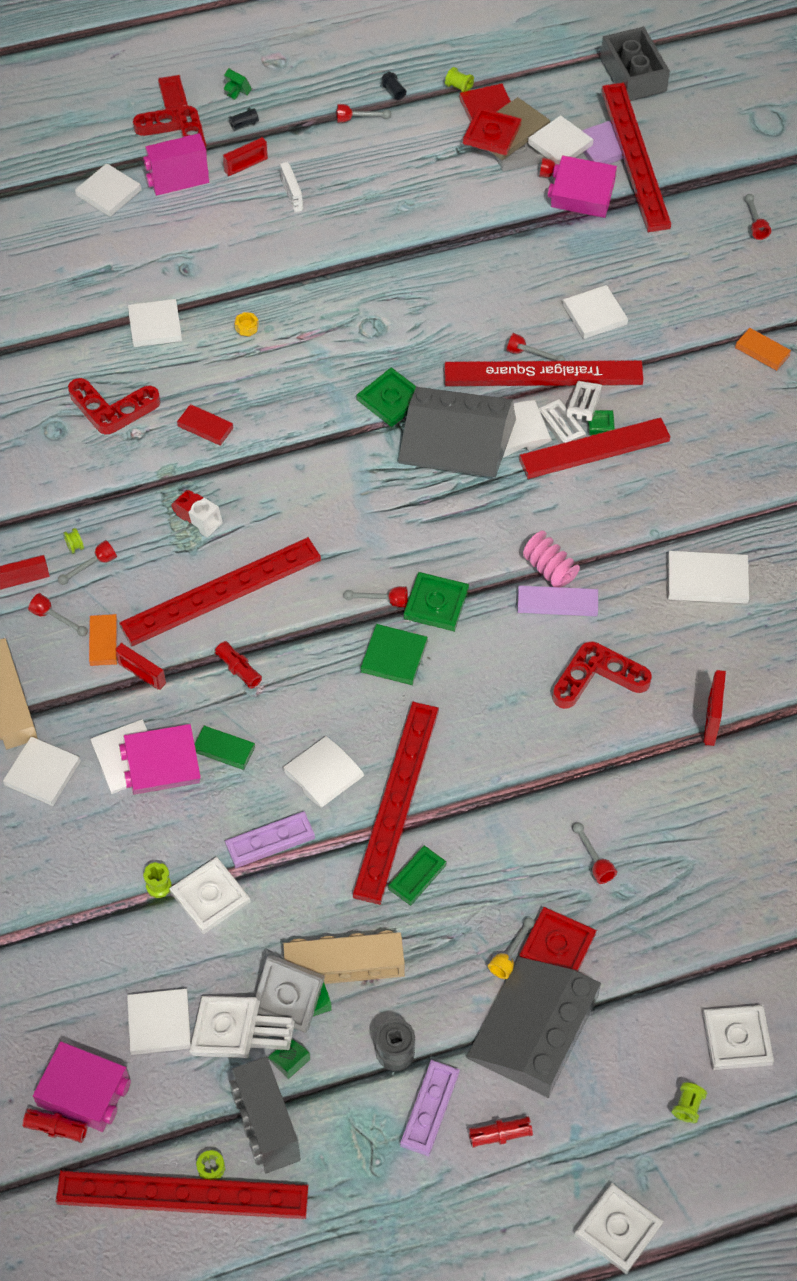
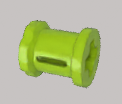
(459, 80)
(157, 888)
(689, 1102)

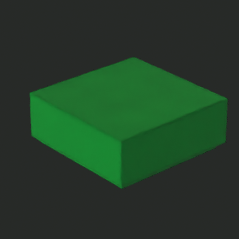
(601, 422)

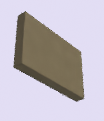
(531, 123)

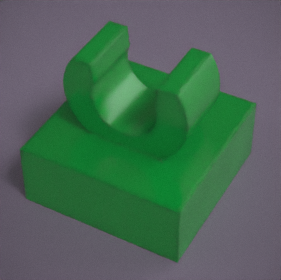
(236, 84)

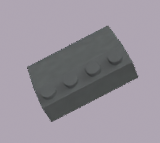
(457, 431)
(535, 1024)

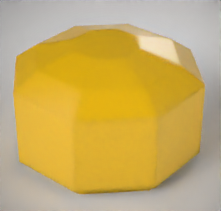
(246, 324)

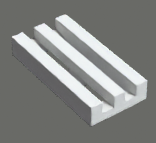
(291, 187)
(581, 411)
(553, 427)
(270, 1021)

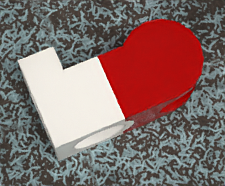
(198, 512)

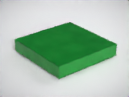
(388, 396)
(436, 601)
(394, 654)

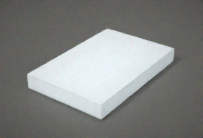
(708, 577)

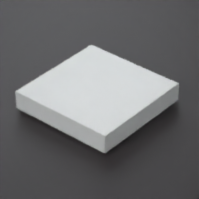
(560, 139)
(108, 190)
(595, 312)
(154, 323)
(42, 771)
(209, 895)
(159, 1021)
(224, 1027)
(738, 1037)
(619, 1228)

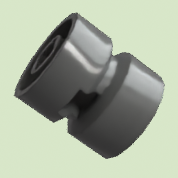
(395, 1044)

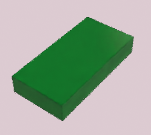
(224, 747)
(417, 875)

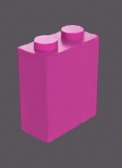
(176, 164)
(582, 186)
(160, 759)
(82, 1086)

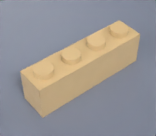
(15, 718)
(351, 957)

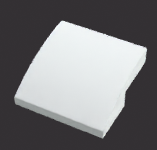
(528, 428)
(108, 754)
(323, 771)

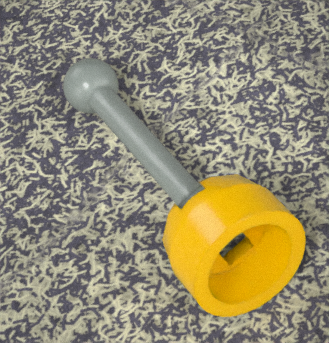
(502, 963)

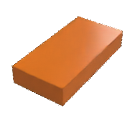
(763, 349)
(103, 640)

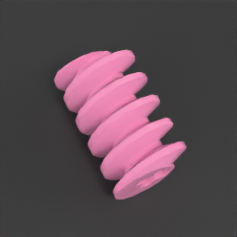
(548, 560)

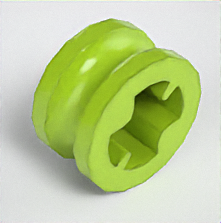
(73, 540)
(207, 1156)

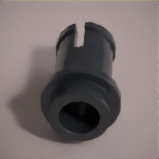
(391, 82)
(244, 119)

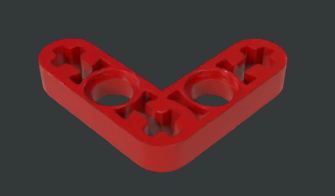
(178, 122)
(107, 412)
(599, 665)

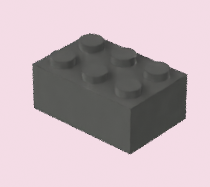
(636, 62)
(264, 1115)

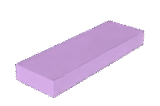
(558, 601)
(269, 839)
(430, 1108)

